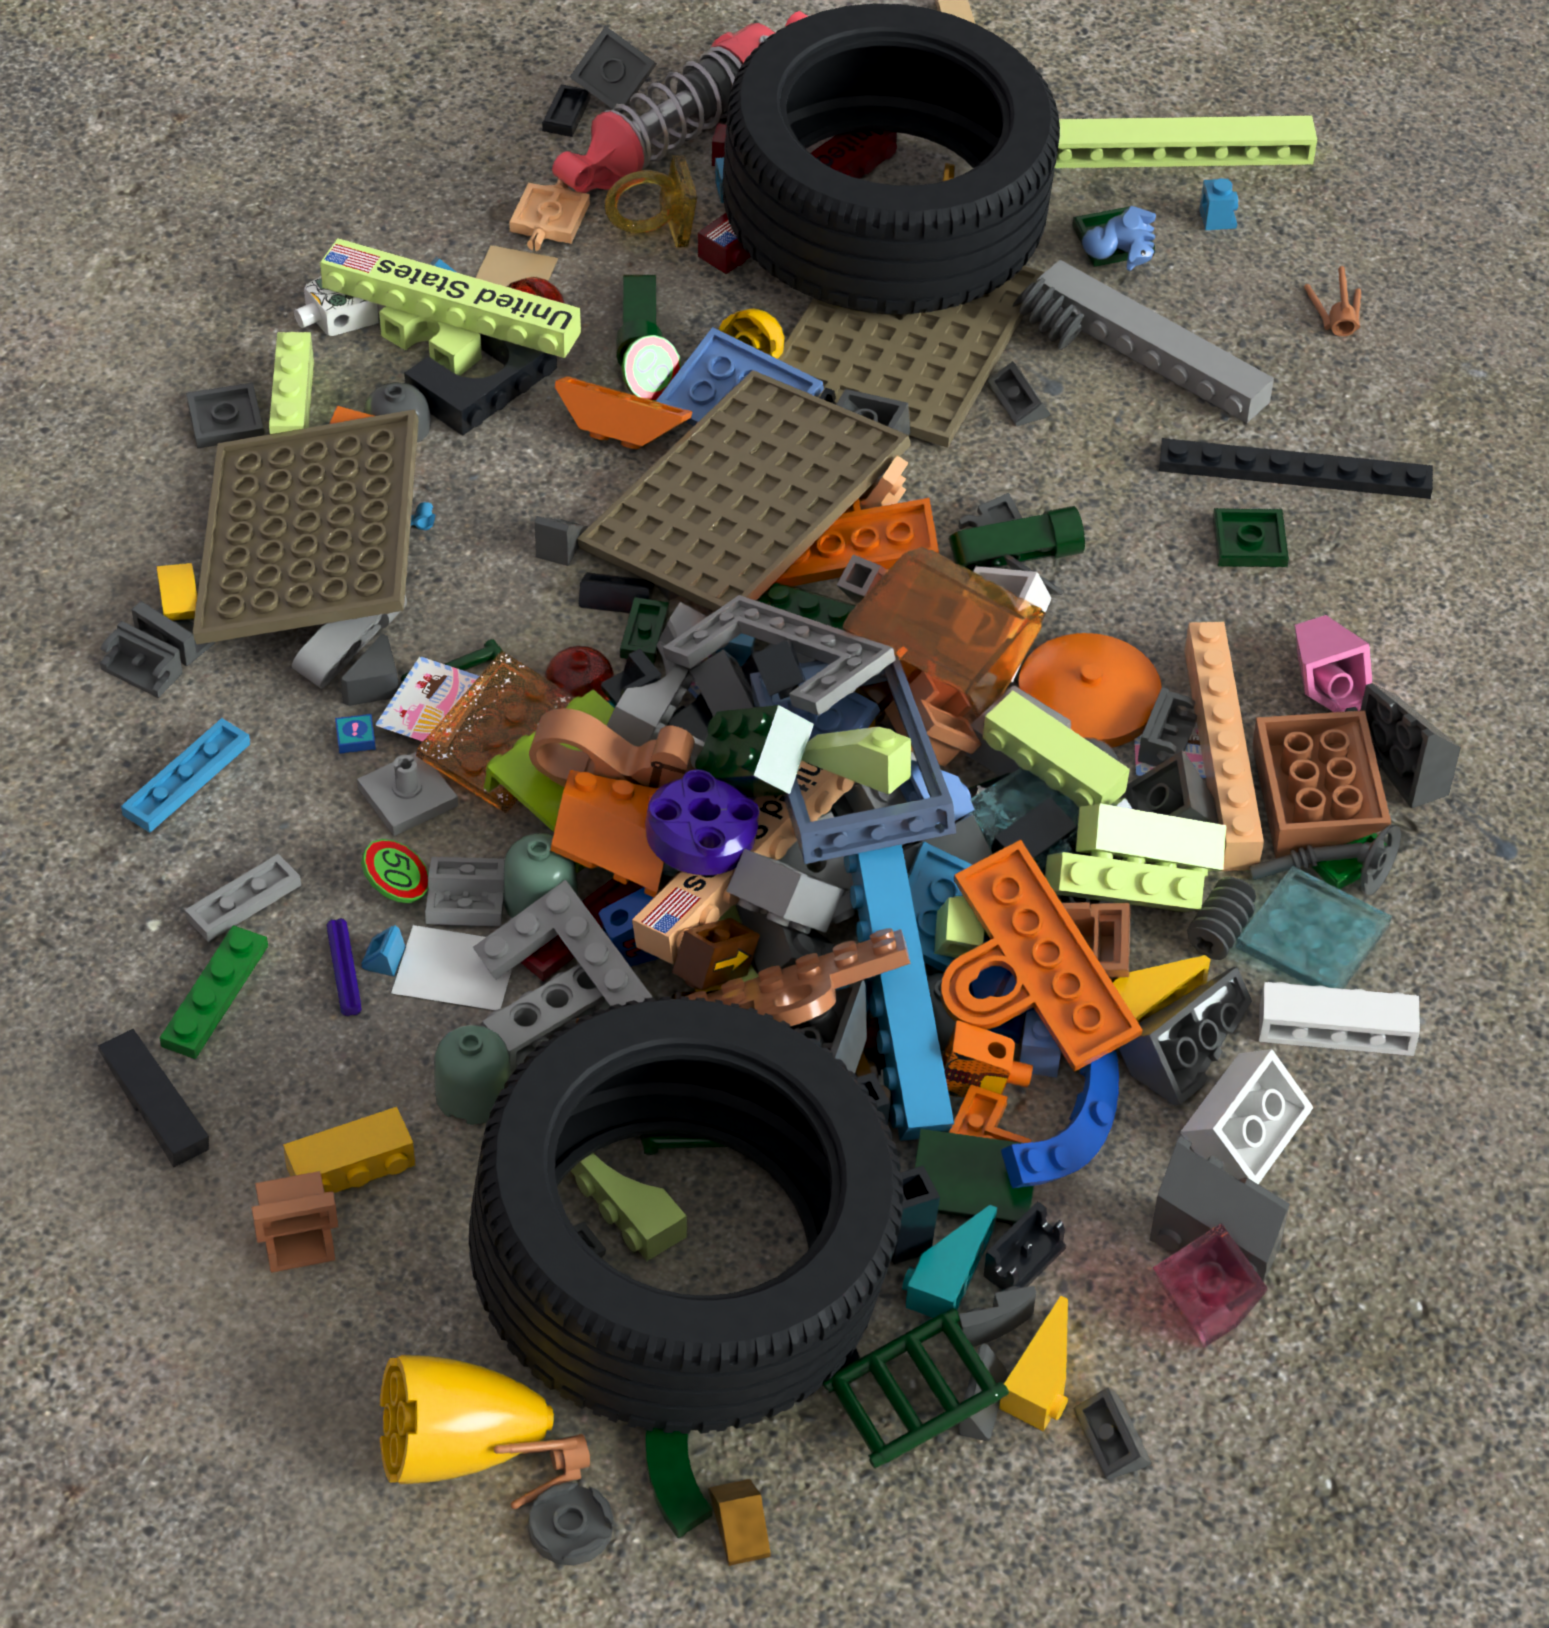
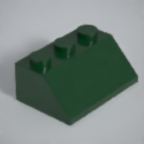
(808, 604)

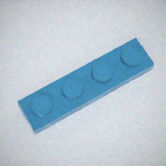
(185, 775)

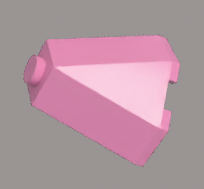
(1332, 663)

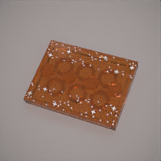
(488, 722)

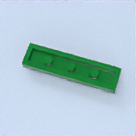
(213, 992)

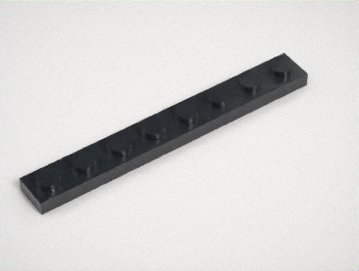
(1296, 468)

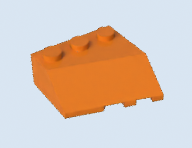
(605, 827)

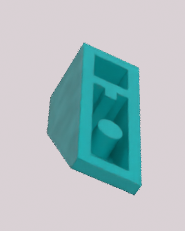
(949, 1266)

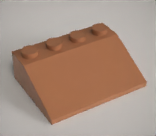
(1319, 779)

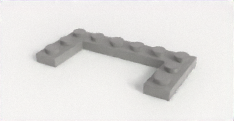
(849, 655)
(564, 915)

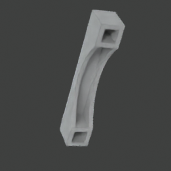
(650, 707)

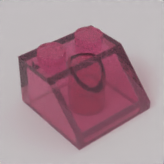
(1211, 1284)

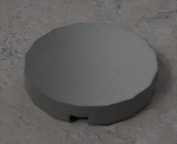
(570, 1524)

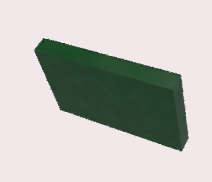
(971, 1175)

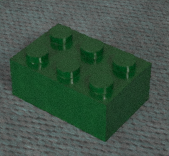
(755, 749)

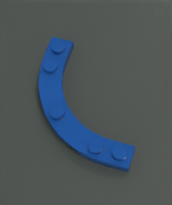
(1080, 1141)

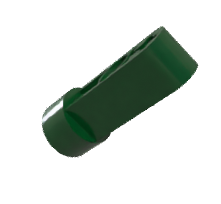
(638, 312)
(1052, 535)

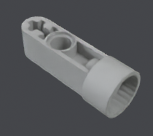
(336, 646)

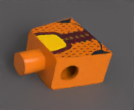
(981, 1060)

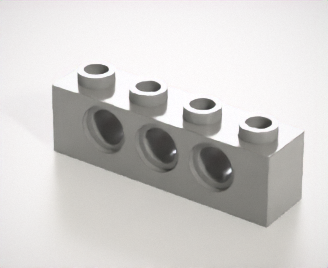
(544, 1012)

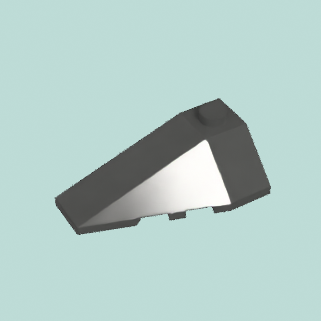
(1187, 1037)

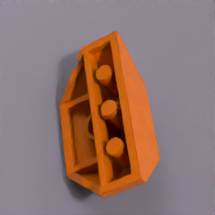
(618, 414)

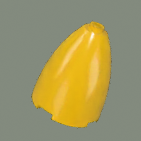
(450, 1416)

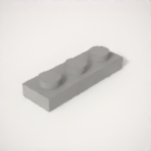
(243, 897)

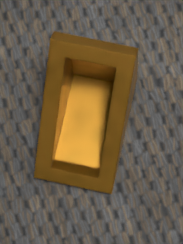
(740, 1521)

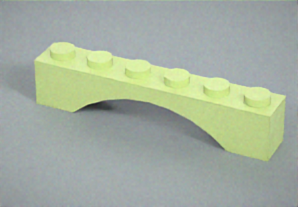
(642, 1212)

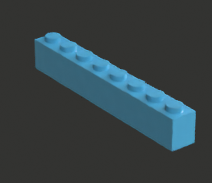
(901, 997)

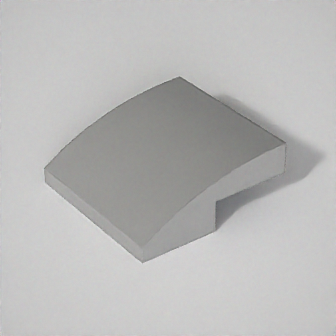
(465, 891)

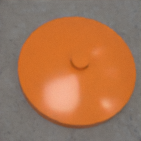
(1094, 683)

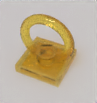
(676, 201)

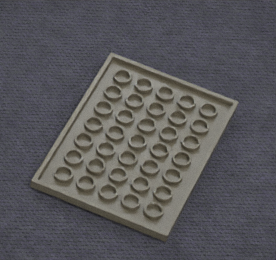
(308, 527)

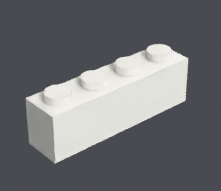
(1339, 1018)

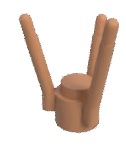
(1342, 317)
(565, 1453)

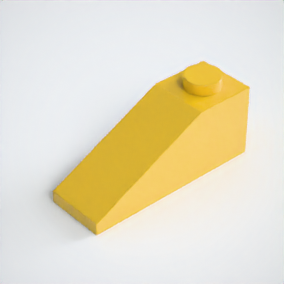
(1158, 986)
(1040, 1375)

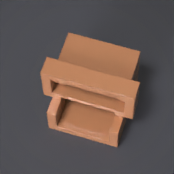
(942, 716)
(1106, 932)
(295, 1221)

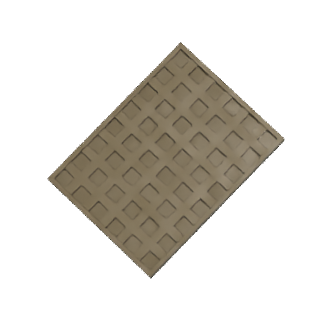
(918, 358)
(743, 492)

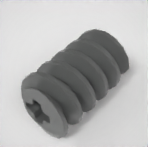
(1050, 313)
(1222, 917)

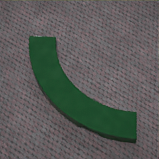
(674, 1481)

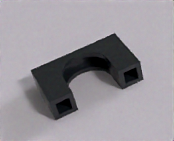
(466, 401)
(919, 1194)

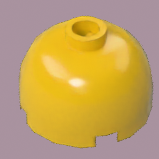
(756, 329)

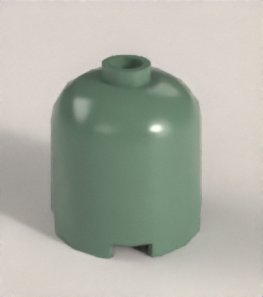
(534, 871)
(470, 1072)

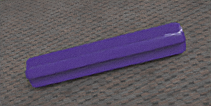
(344, 967)

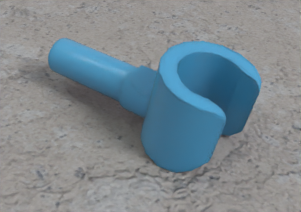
(423, 516)

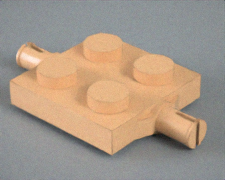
(549, 213)

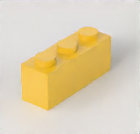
(354, 1151)

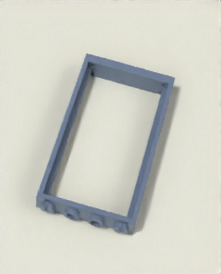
(878, 826)

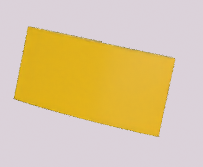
(177, 591)

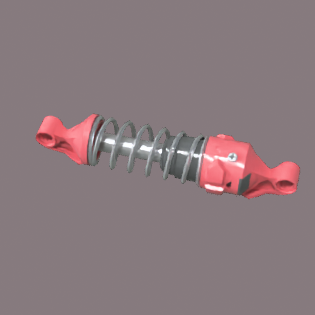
(701, 92)

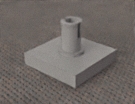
(407, 793)

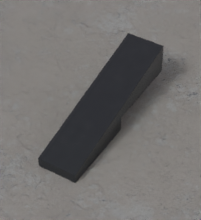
(155, 1098)

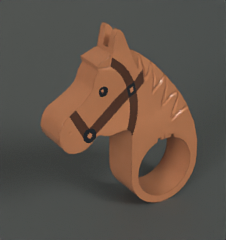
(606, 752)

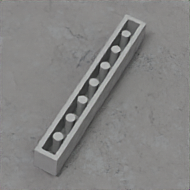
(1161, 344)

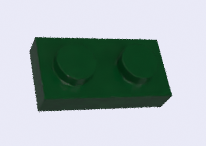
(644, 627)

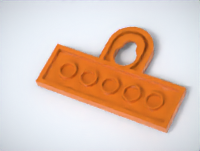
(872, 533)
(1046, 956)

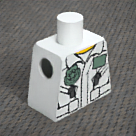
(334, 311)

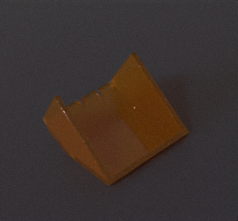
(949, 624)

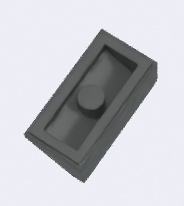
(1017, 395)
(982, 1423)
(1112, 1434)

